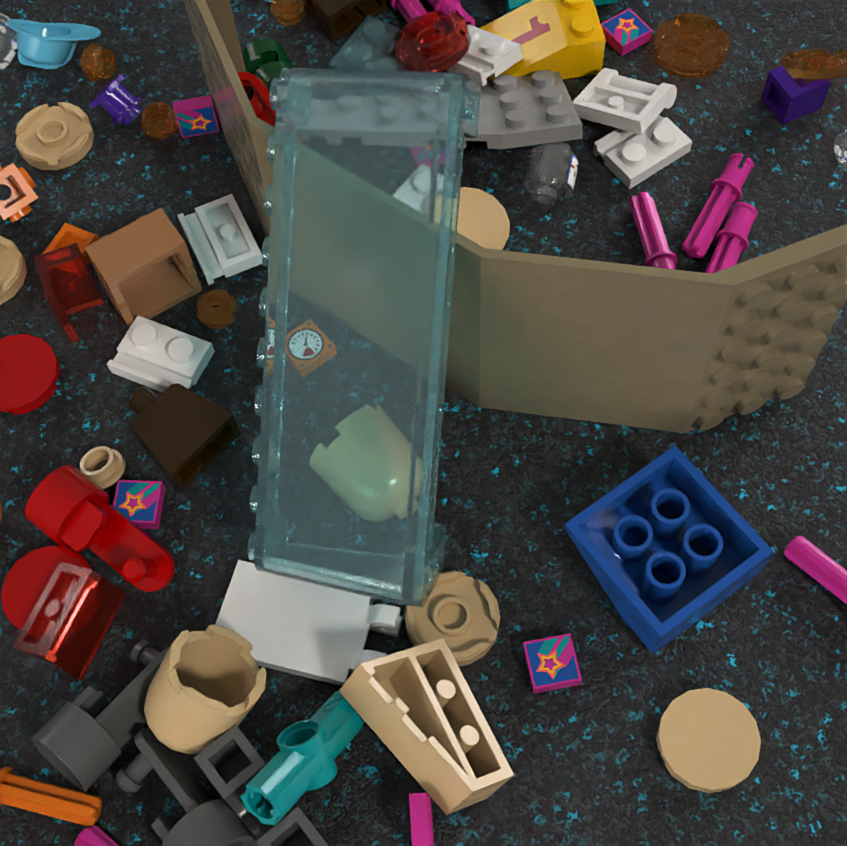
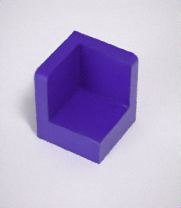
(792, 98)

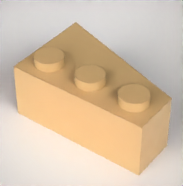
(430, 723)

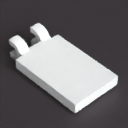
(304, 624)

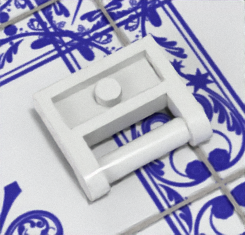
(623, 101)

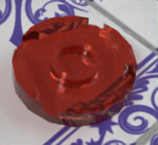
(433, 42)

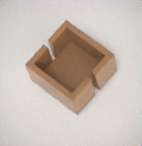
(144, 267)

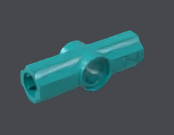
(303, 761)

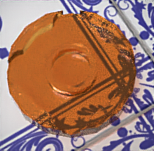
(691, 46)
(815, 64)

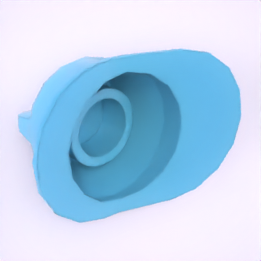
(48, 43)

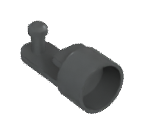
(90, 731)
(206, 821)

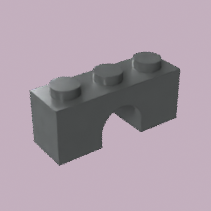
(230, 766)

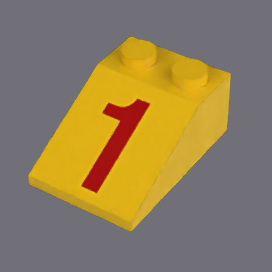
(553, 37)

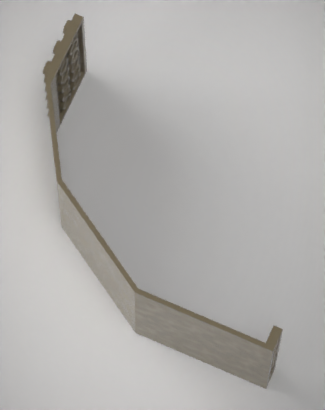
(592, 333)

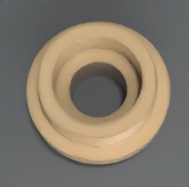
(103, 466)

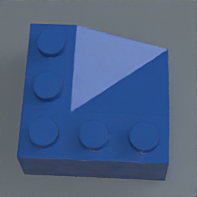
(667, 548)

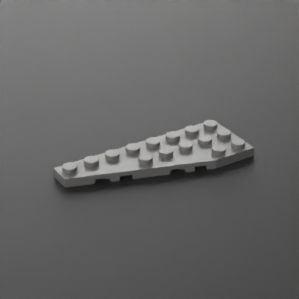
(526, 111)

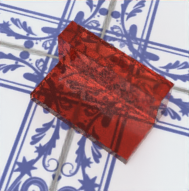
(68, 285)
(70, 619)

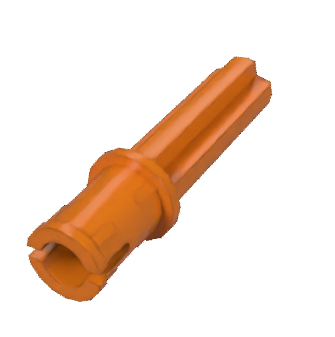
(48, 799)

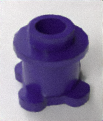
(117, 101)

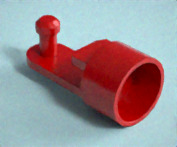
(78, 515)

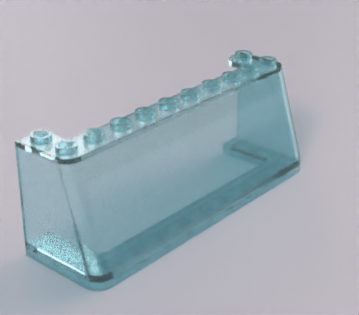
(358, 326)

